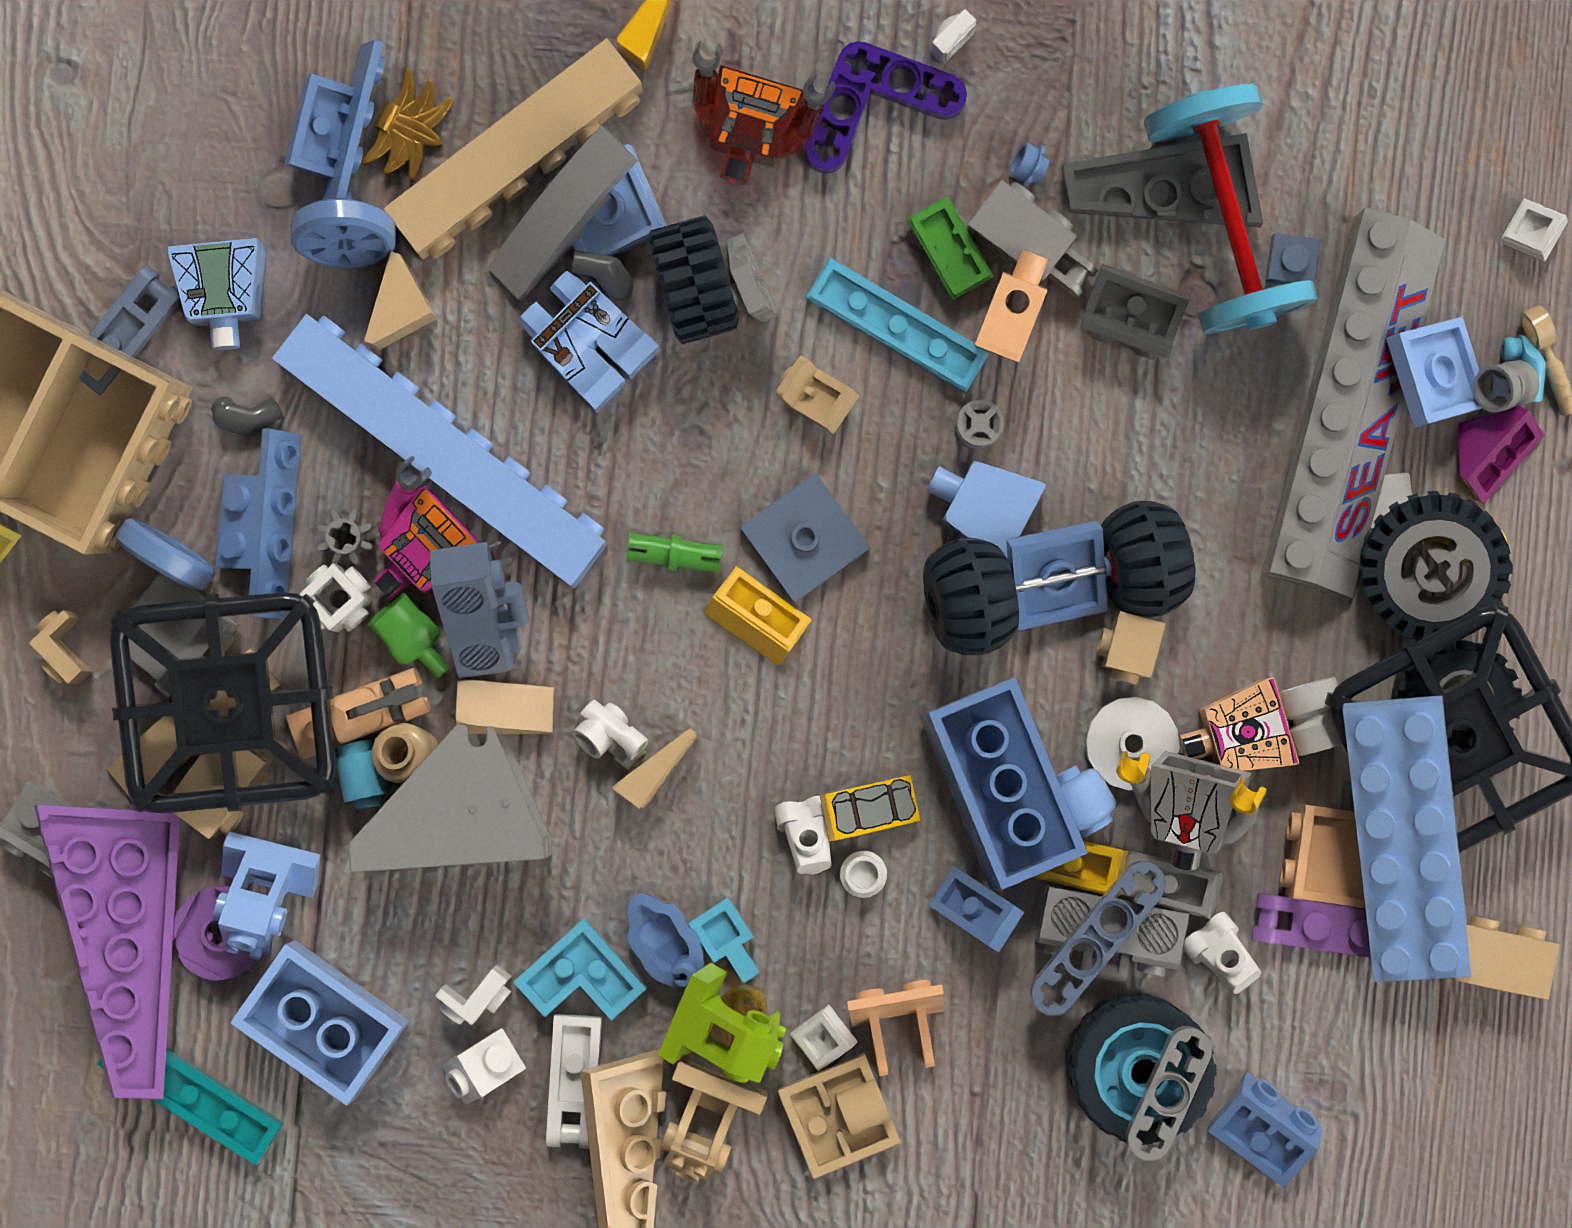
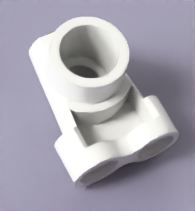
(607, 729)
(805, 826)
(1216, 946)

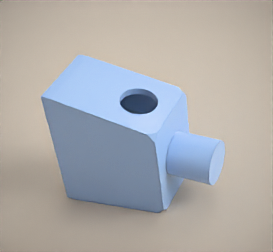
(987, 502)

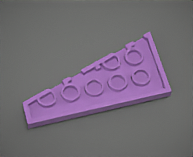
(118, 908)

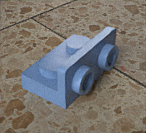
(1267, 1129)

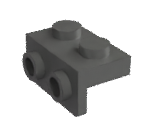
(1133, 312)

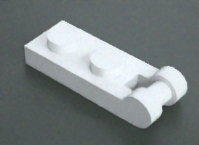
(574, 1049)

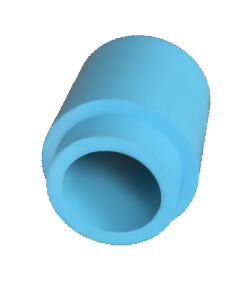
(358, 775)

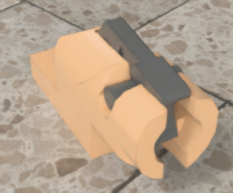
(363, 711)

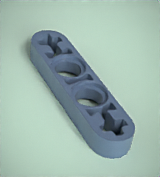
(1091, 932)

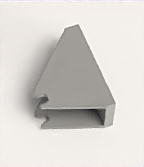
(456, 810)

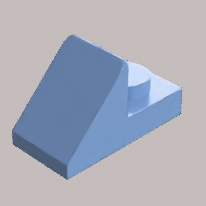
(976, 909)

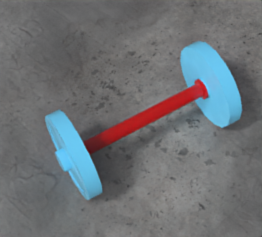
(1202, 115)

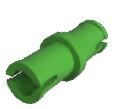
(674, 552)

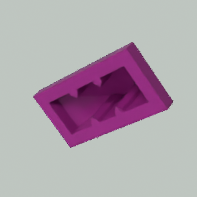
(1494, 448)

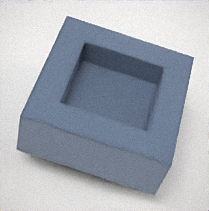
(1292, 259)

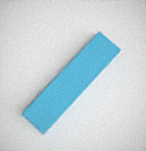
(897, 325)

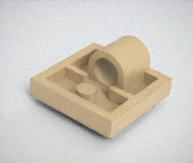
(839, 1115)

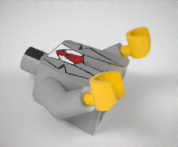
(1192, 803)

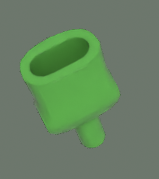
(409, 634)

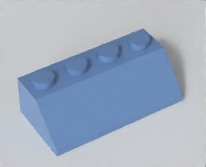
(1003, 784)

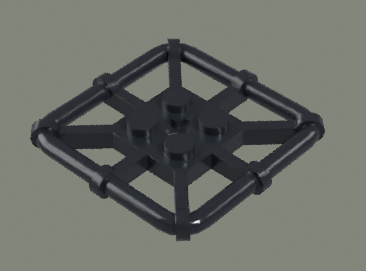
(245, 679)
(1473, 705)

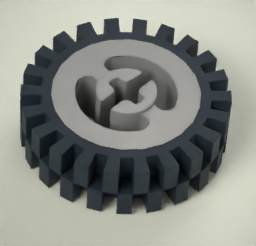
(1473, 538)

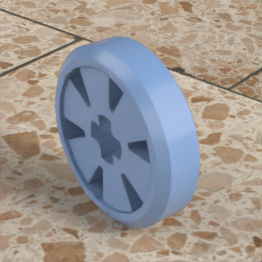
(343, 233)
(164, 554)

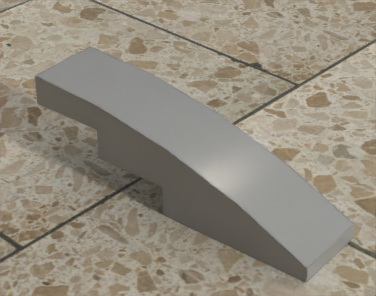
(561, 212)

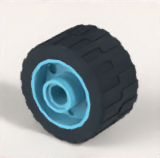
(1107, 1048)

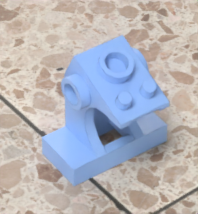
(251, 918)

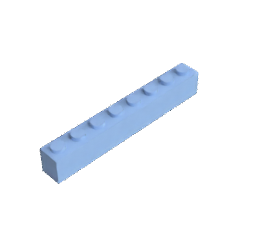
(456, 460)

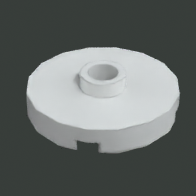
(1117, 721)

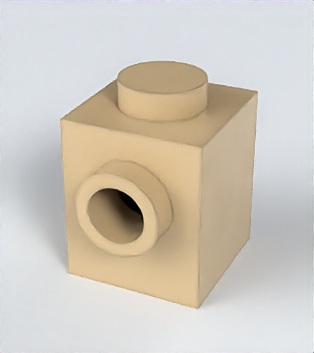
(1130, 647)

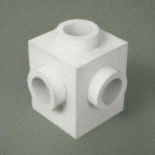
(325, 583)

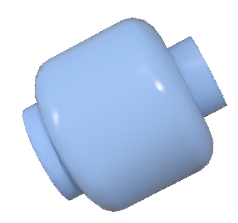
(1087, 798)

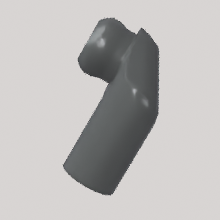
(606, 270)
(243, 420)

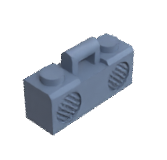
(468, 599)

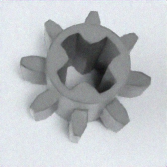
(343, 525)

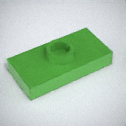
(949, 248)

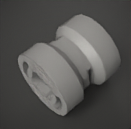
(1506, 386)

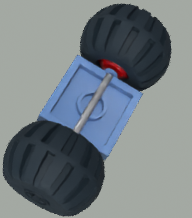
(1058, 576)

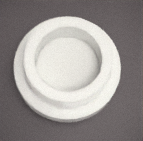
(863, 874)

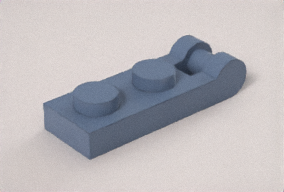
(130, 326)

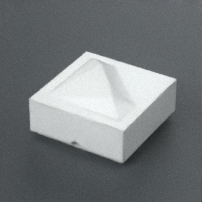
(952, 35)
(1534, 229)
(823, 1037)

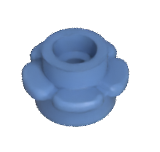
(1029, 164)

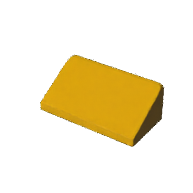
(757, 616)

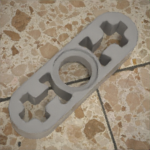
(1143, 1121)

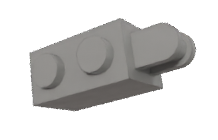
(1013, 223)

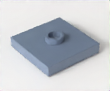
(805, 537)

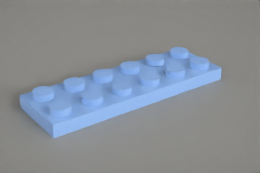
(1407, 839)

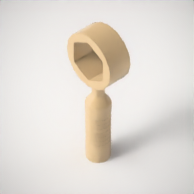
(1540, 328)

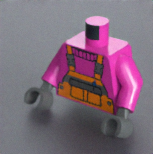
(414, 525)

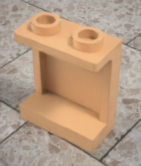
(1323, 857)

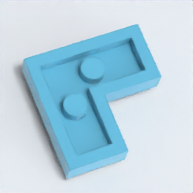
(583, 961)

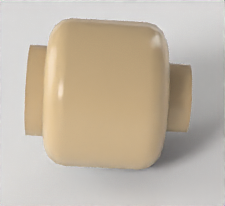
(401, 751)

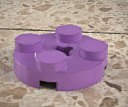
(196, 942)

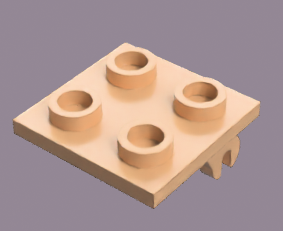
(916, 998)

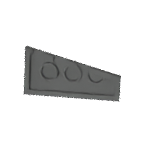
(1162, 184)

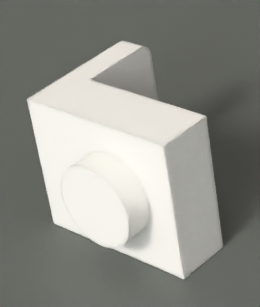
(488, 995)
(482, 1067)

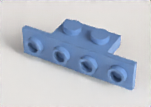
(332, 121)
(260, 517)

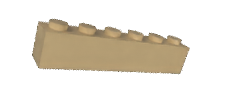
(515, 150)

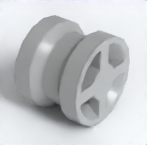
(984, 418)

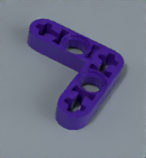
(860, 88)

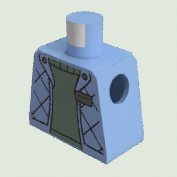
(220, 285)

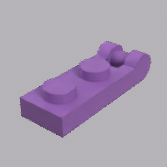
(1313, 925)

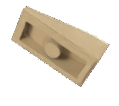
(505, 707)
(646, 779)

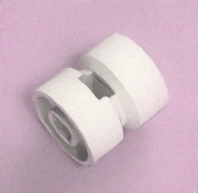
(1310, 716)

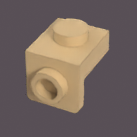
(816, 394)
(60, 660)

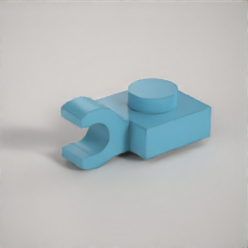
(723, 934)

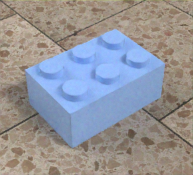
(319, 1022)

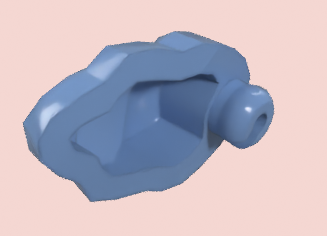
(663, 940)

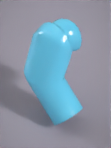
(1524, 349)

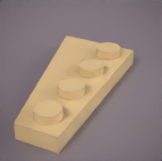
(622, 1129)

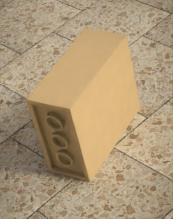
(66, 454)

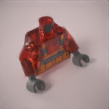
(752, 115)

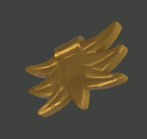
(407, 127)

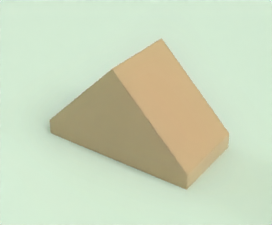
(398, 307)

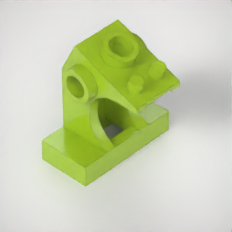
(700, 1007)

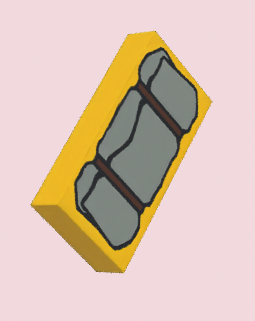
(869, 808)

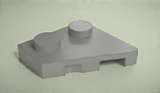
(749, 287)

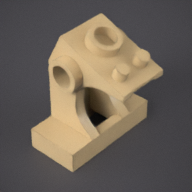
(691, 1153)

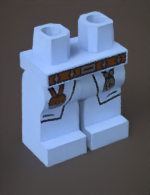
(580, 328)

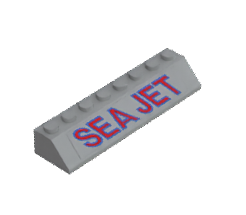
(1352, 404)

